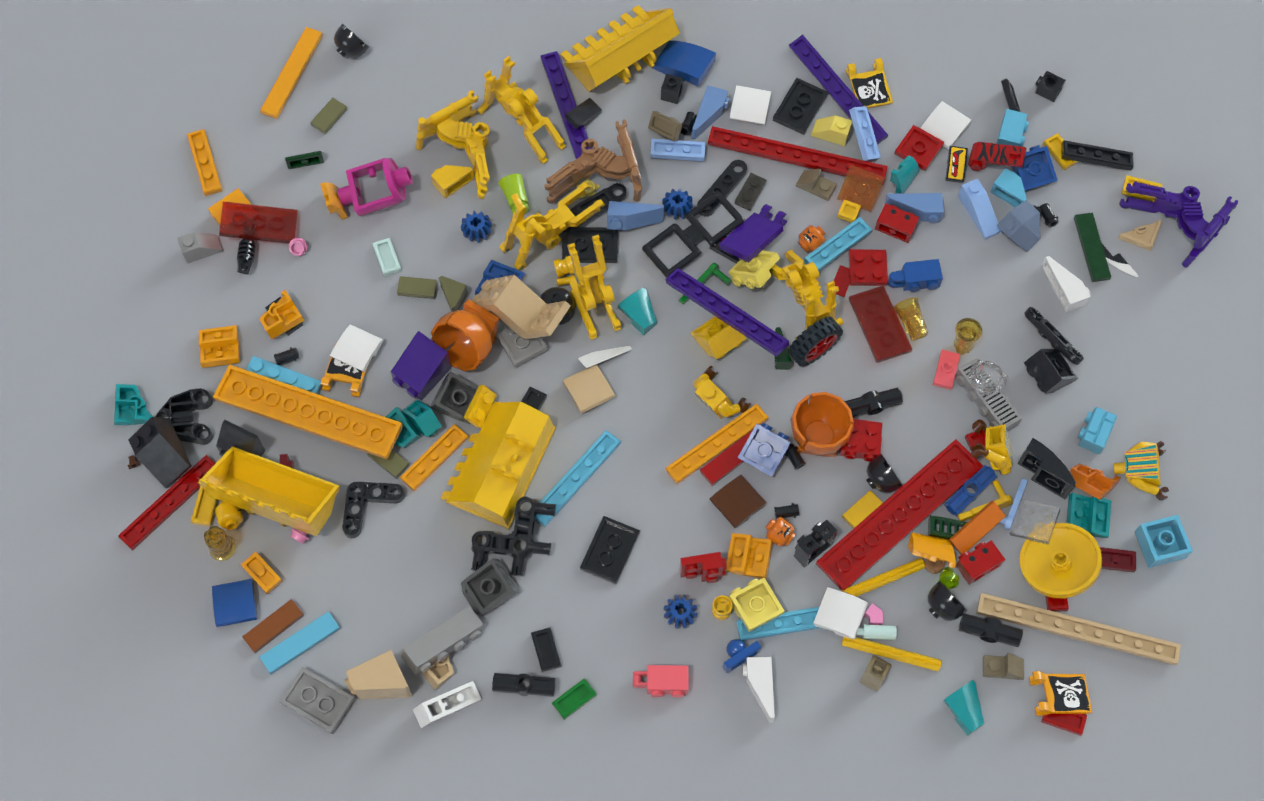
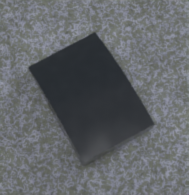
(1047, 469)

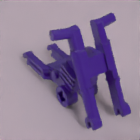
(1185, 209)

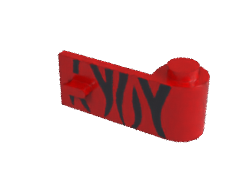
(995, 154)

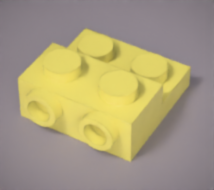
(755, 272)
(756, 604)

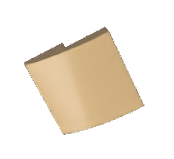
(588, 388)

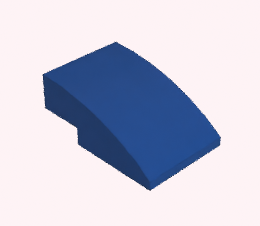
(685, 61)

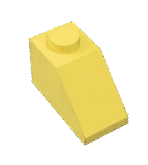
(832, 129)

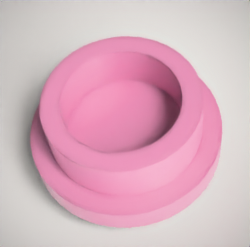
(298, 246)
(299, 535)

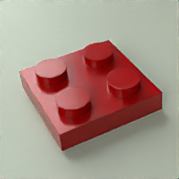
(920, 146)
(868, 267)

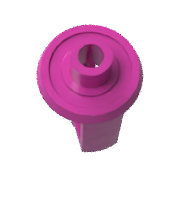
(395, 179)

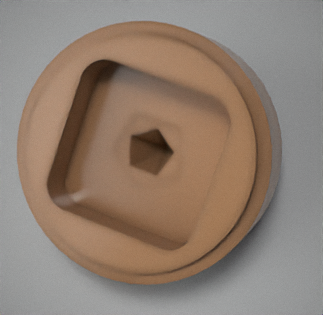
(934, 567)

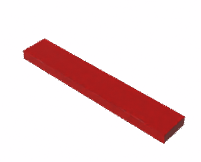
(166, 504)

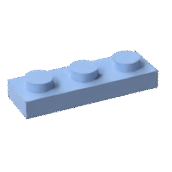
(864, 133)
(677, 150)

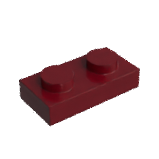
(1118, 559)

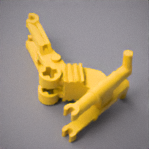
(519, 105)
(460, 135)
(546, 227)
(590, 287)
(807, 292)

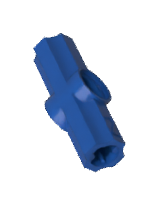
(963, 498)

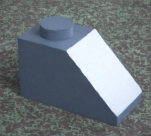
(1022, 225)

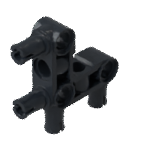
(522, 531)

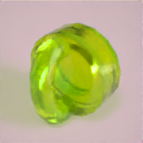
(949, 578)

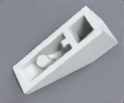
(1067, 286)
(760, 681)
(446, 704)

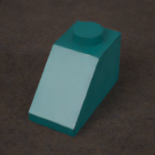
(422, 418)

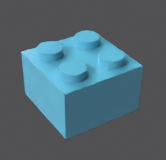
(1163, 541)

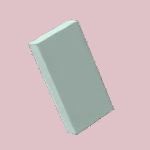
(387, 257)

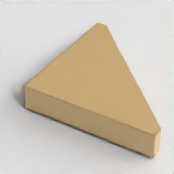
(1142, 236)

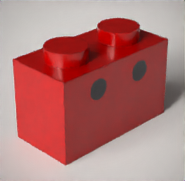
(896, 223)
(980, 561)

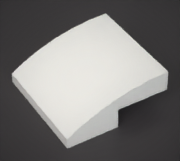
(750, 105)
(946, 124)
(356, 347)
(840, 613)

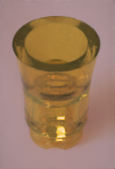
(912, 318)
(967, 333)
(219, 543)

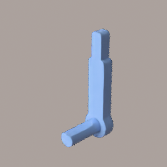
(1007, 521)

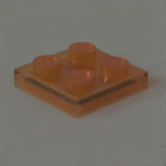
(861, 187)

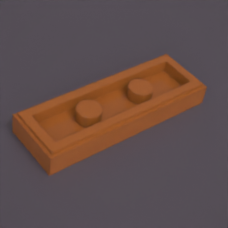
(273, 626)

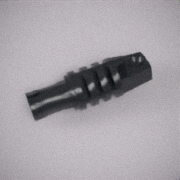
(245, 255)

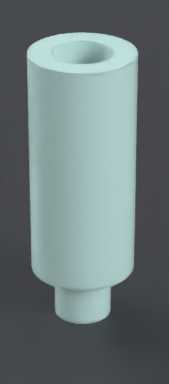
(877, 632)

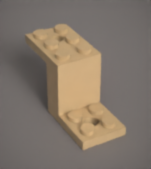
(520, 307)

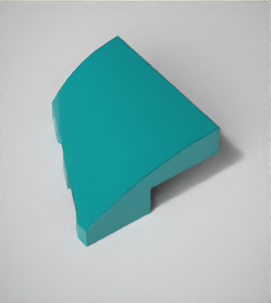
(904, 174)
(639, 311)
(129, 406)
(408, 432)
(966, 707)

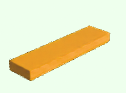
(204, 162)
(434, 457)

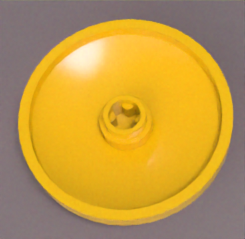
(1064, 565)

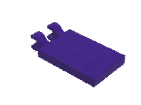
(754, 234)

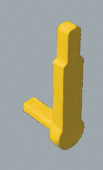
(1003, 502)

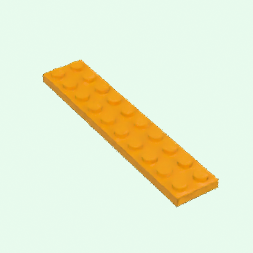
(308, 411)

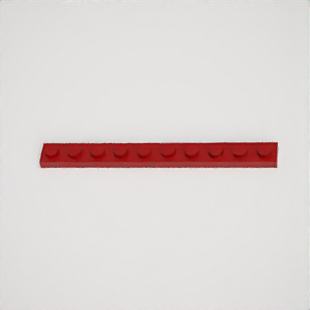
(789, 153)

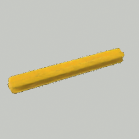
(886, 577)
(892, 653)

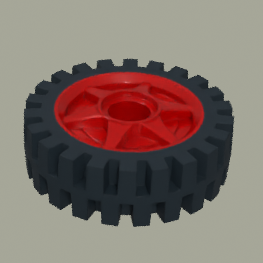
(815, 341)

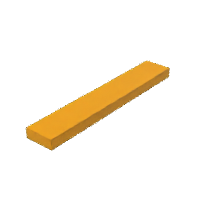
(291, 73)
(716, 444)

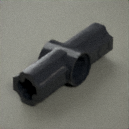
(875, 402)
(990, 630)
(510, 684)

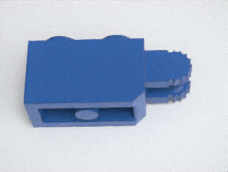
(917, 276)

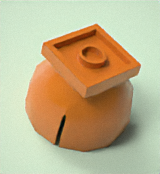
(473, 334)
(822, 424)

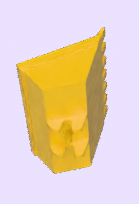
(621, 47)
(500, 462)
(271, 490)

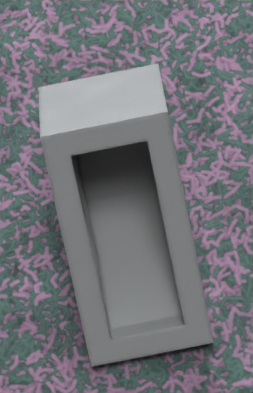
(199, 246)

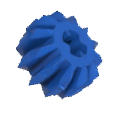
(677, 203)
(483, 226)
(687, 614)

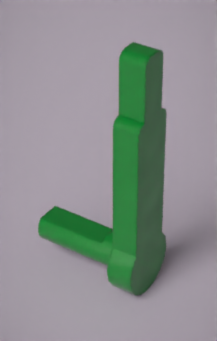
(712, 270)

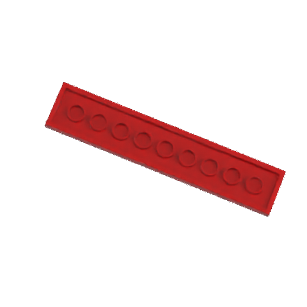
(899, 515)

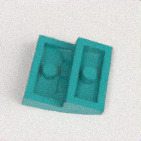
(1090, 514)

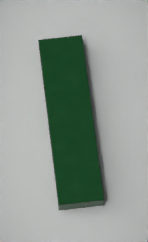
(1092, 247)

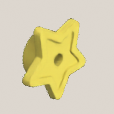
(594, 187)

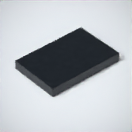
(800, 106)
(584, 245)
(609, 550)

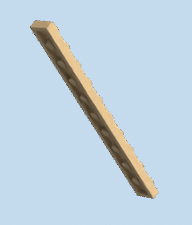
(1078, 629)

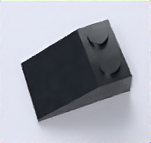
(160, 450)

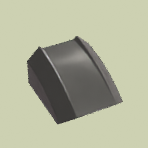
(454, 397)
(489, 587)

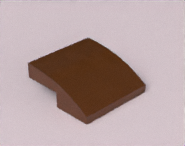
(737, 501)

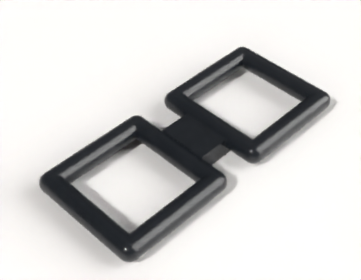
(693, 234)

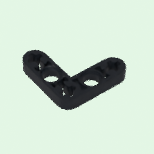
(365, 496)

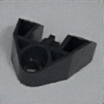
(180, 412)

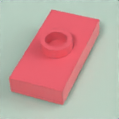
(946, 369)

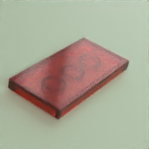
(258, 222)
(880, 324)

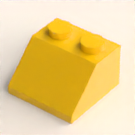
(717, 337)

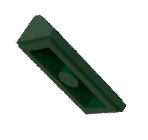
(304, 160)

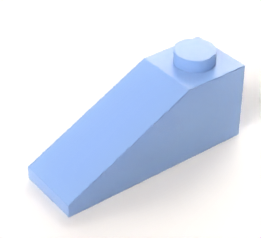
(979, 208)

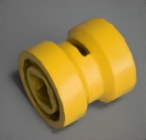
(563, 266)
(724, 604)

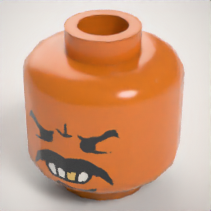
(811, 238)
(780, 531)

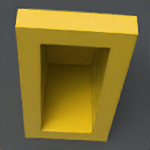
(451, 179)

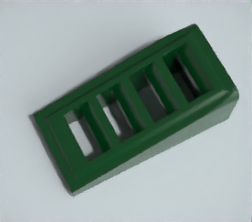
(783, 360)
(941, 521)

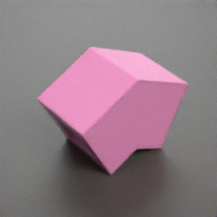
(874, 615)

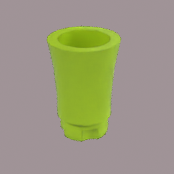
(511, 185)

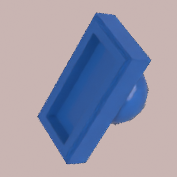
(739, 652)

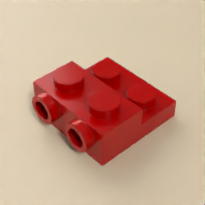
(864, 441)
(708, 566)

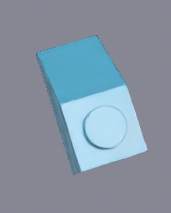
(1009, 188)

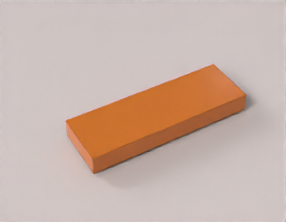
(977, 527)

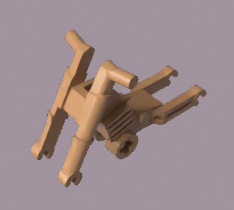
(600, 162)

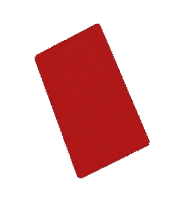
(842, 280)

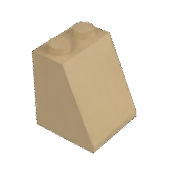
(378, 679)

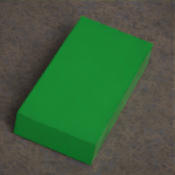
(574, 699)

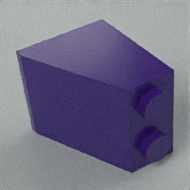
(420, 366)

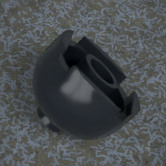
(349, 43)
(559, 294)
(882, 475)
(944, 603)

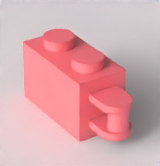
(663, 680)

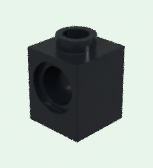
(1055, 86)
(671, 88)

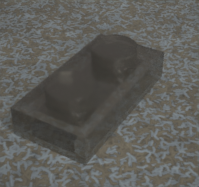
(750, 191)

